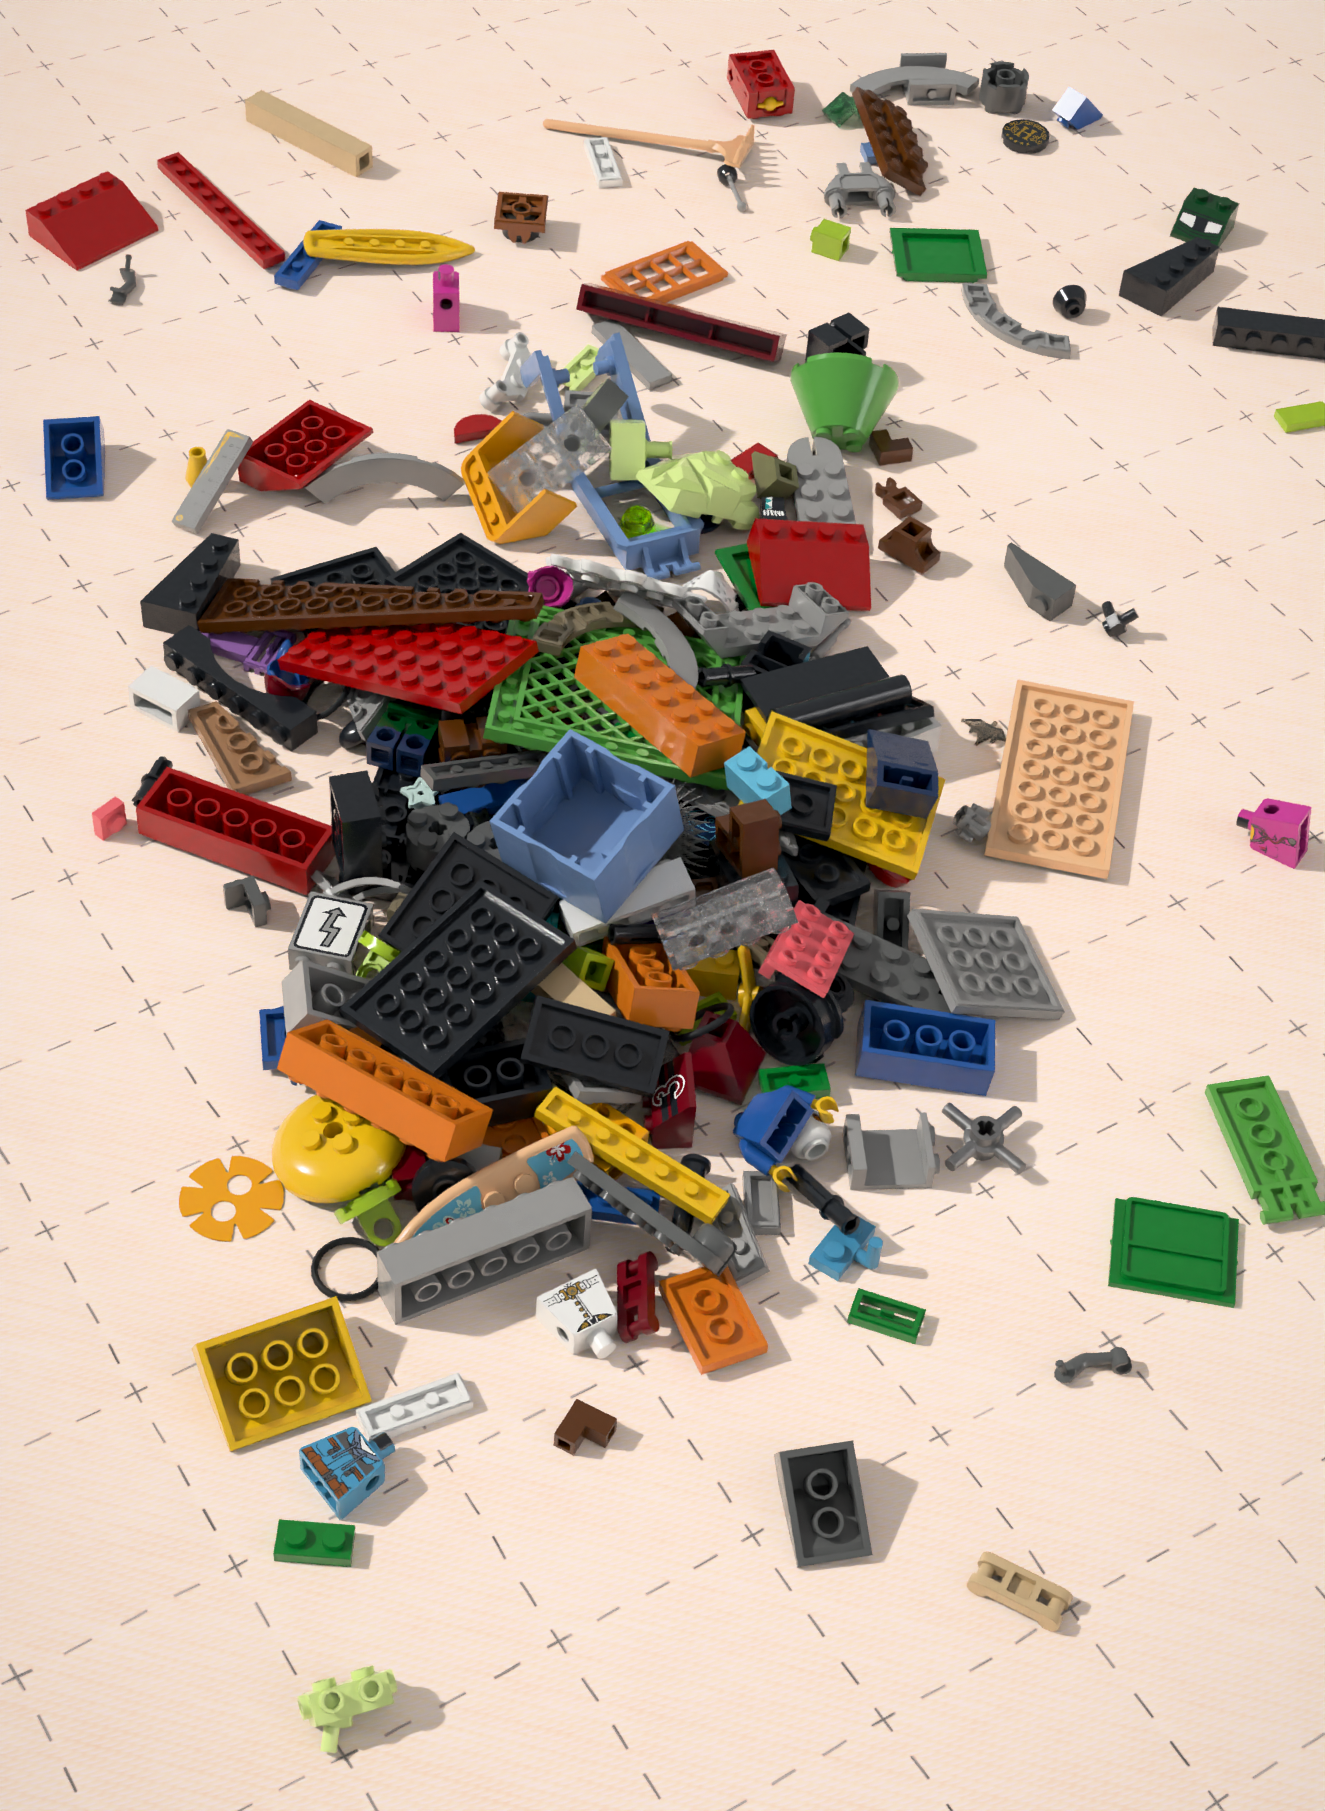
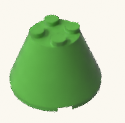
(843, 396)

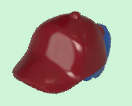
(283, 682)

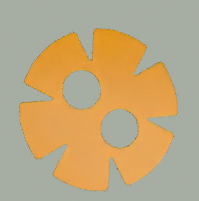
(214, 1181)

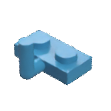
(839, 1250)

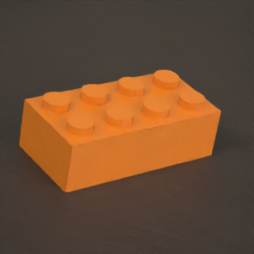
(649, 988)

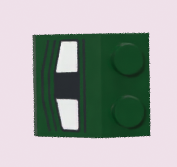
(1205, 217)

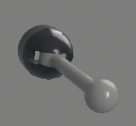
(728, 180)

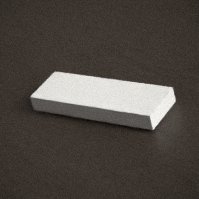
(602, 162)
(415, 1407)

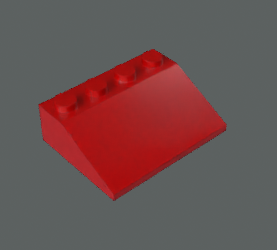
(89, 221)
(300, 448)
(805, 552)

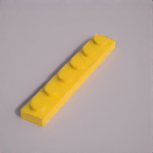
(635, 1156)

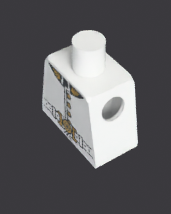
(580, 1314)

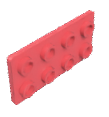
(809, 950)

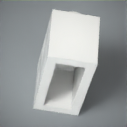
(163, 698)

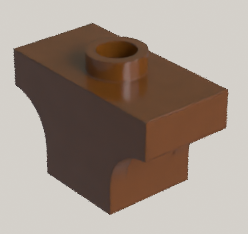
(911, 545)

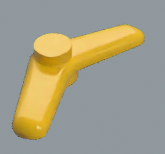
(747, 989)

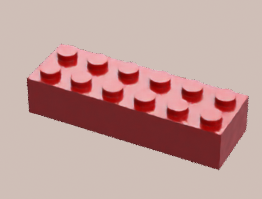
(235, 830)

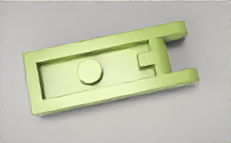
(581, 369)

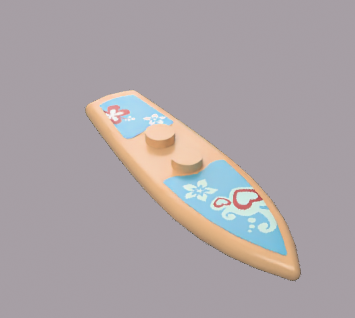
(503, 1180)

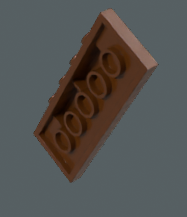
(892, 140)

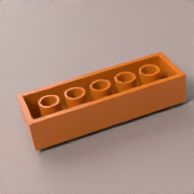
(659, 704)
(384, 1090)

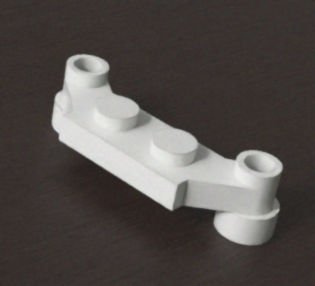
(511, 385)

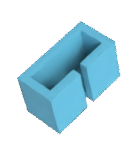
(752, 781)

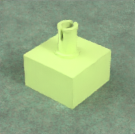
(632, 449)

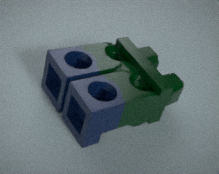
(404, 738)

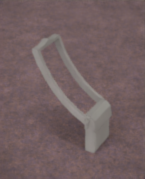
(332, 887)

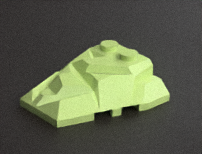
(703, 485)

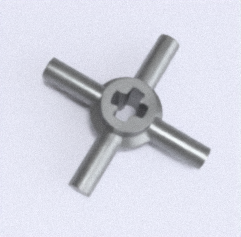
(983, 1138)

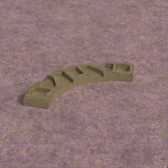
(575, 621)

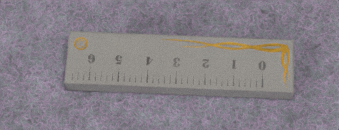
(212, 481)

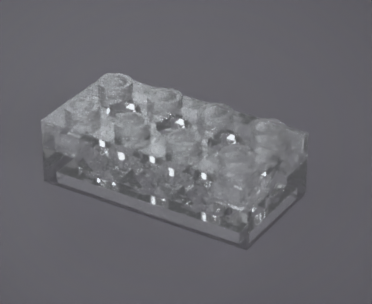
(550, 441)
(724, 910)

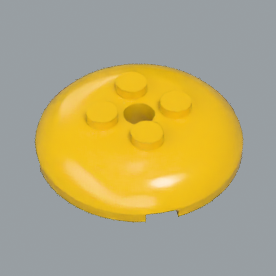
(331, 1153)

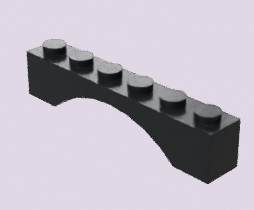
(280, 717)

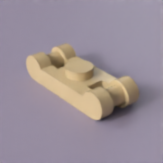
(1020, 1590)

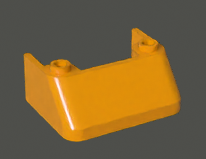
(494, 512)

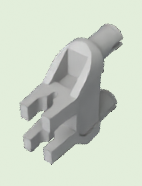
(859, 189)

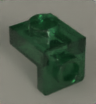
(841, 109)

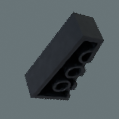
(1169, 276)
(191, 585)

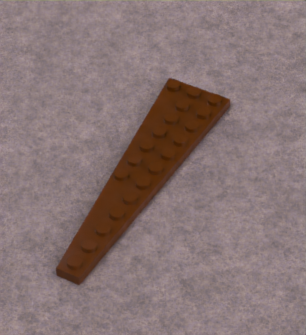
(250, 607)

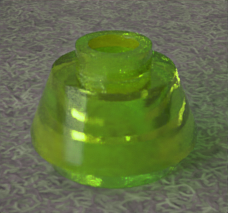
(637, 522)

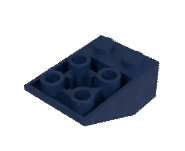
(900, 774)

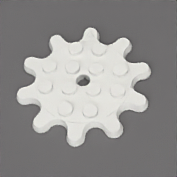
(617, 581)

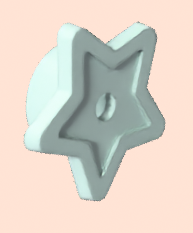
(419, 801)

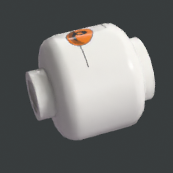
(812, 1140)

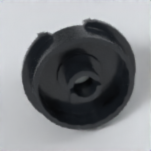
(797, 1023)

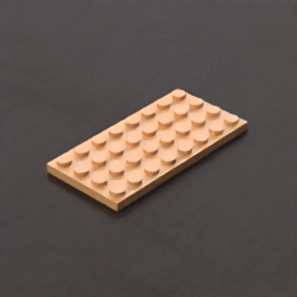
(1060, 779)

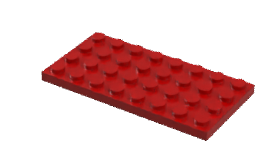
(421, 664)

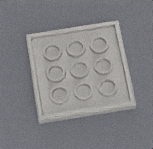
(985, 964)

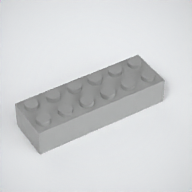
(483, 1249)

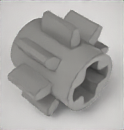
(972, 822)

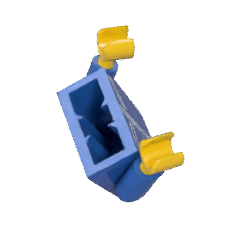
(773, 1125)

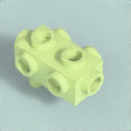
(335, 1703)

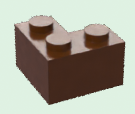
(750, 837)

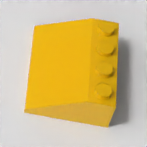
(281, 1373)

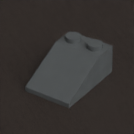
(823, 1503)

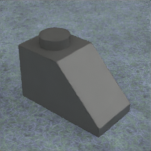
(890, 916)

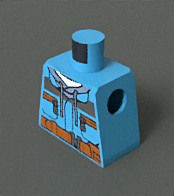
(346, 1467)

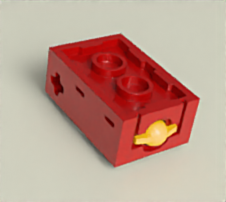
(760, 84)

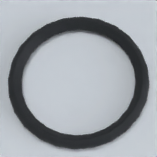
(333, 707)
(709, 1027)
(323, 1250)

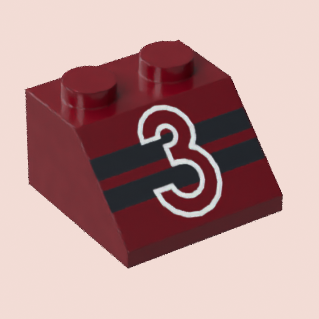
(673, 1105)

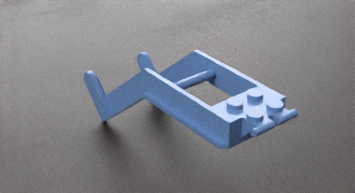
(653, 552)

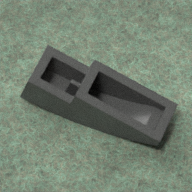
(600, 408)

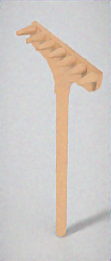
(734, 151)

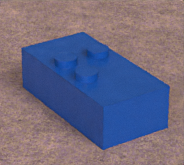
(925, 1048)

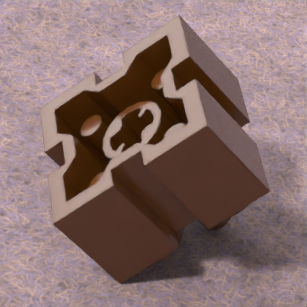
(465, 741)

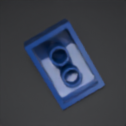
(74, 457)

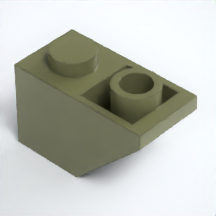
(774, 476)

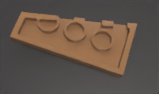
(235, 753)

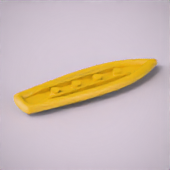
(384, 246)

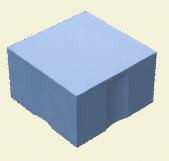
(588, 825)

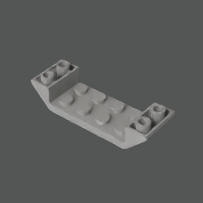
(806, 619)

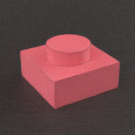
(109, 818)

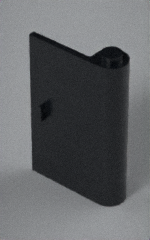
(828, 689)

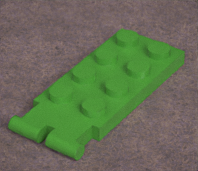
(1265, 1148)

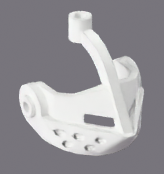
(714, 584)

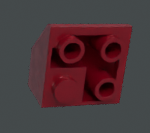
(725, 1060)

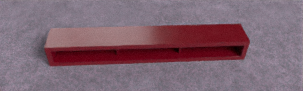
(681, 322)

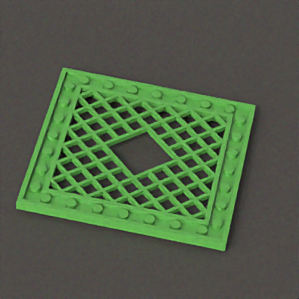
(507, 726)

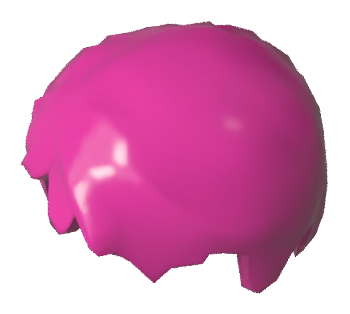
(553, 584)

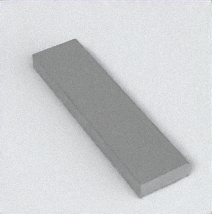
(641, 362)

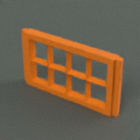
(701, 259)

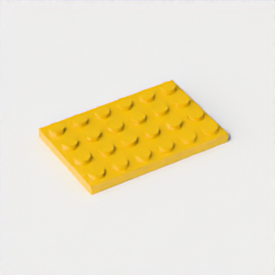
(866, 833)

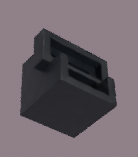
(776, 653)

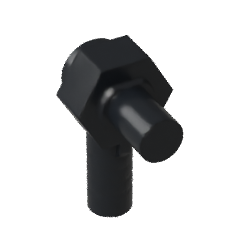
(1115, 623)

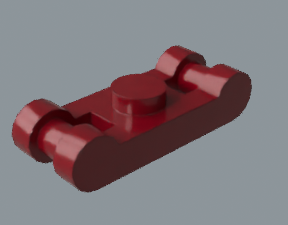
(636, 1297)

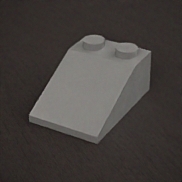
(317, 994)

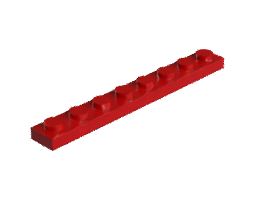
(221, 210)

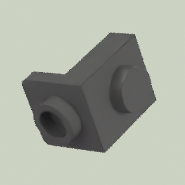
(247, 893)

